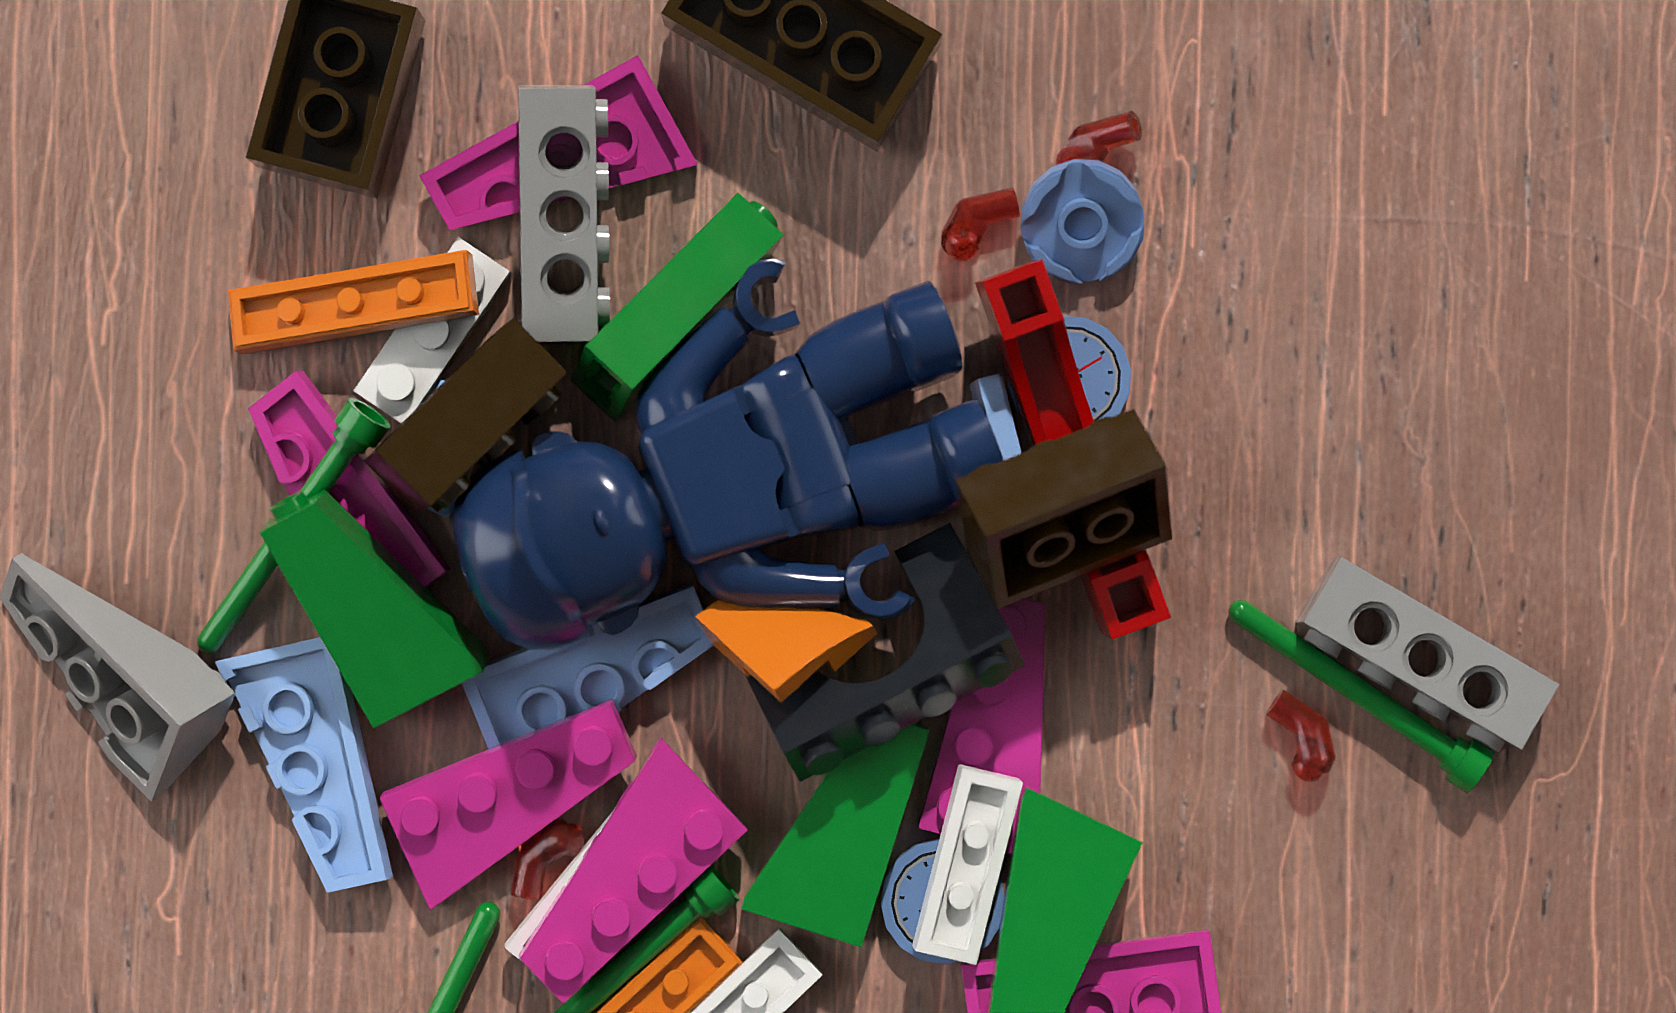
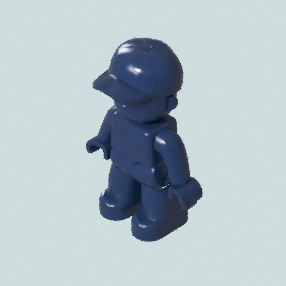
(584, 533)

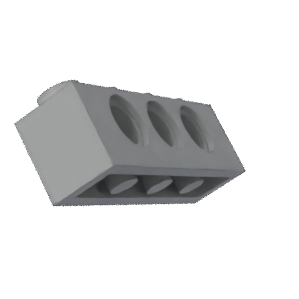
(542, 113)
(1517, 690)

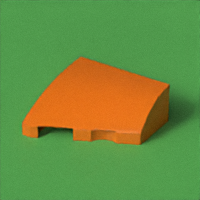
(783, 643)

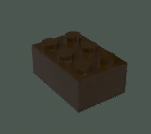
(336, 91)
(468, 419)
(1065, 508)

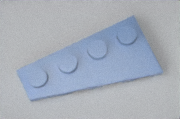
(545, 686)
(315, 755)

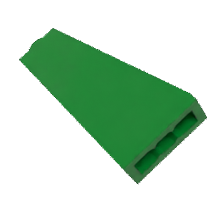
(674, 304)
(369, 610)
(841, 842)
(1055, 903)

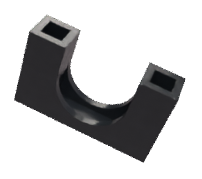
(959, 652)

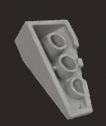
(138, 684)

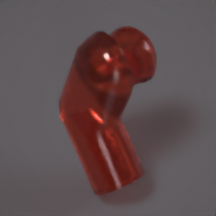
(1098, 137)
(971, 218)
(1311, 734)
(539, 852)

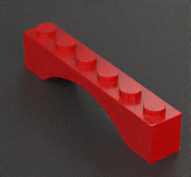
(1053, 405)

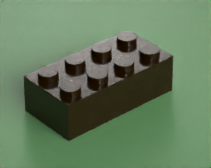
(831, 57)

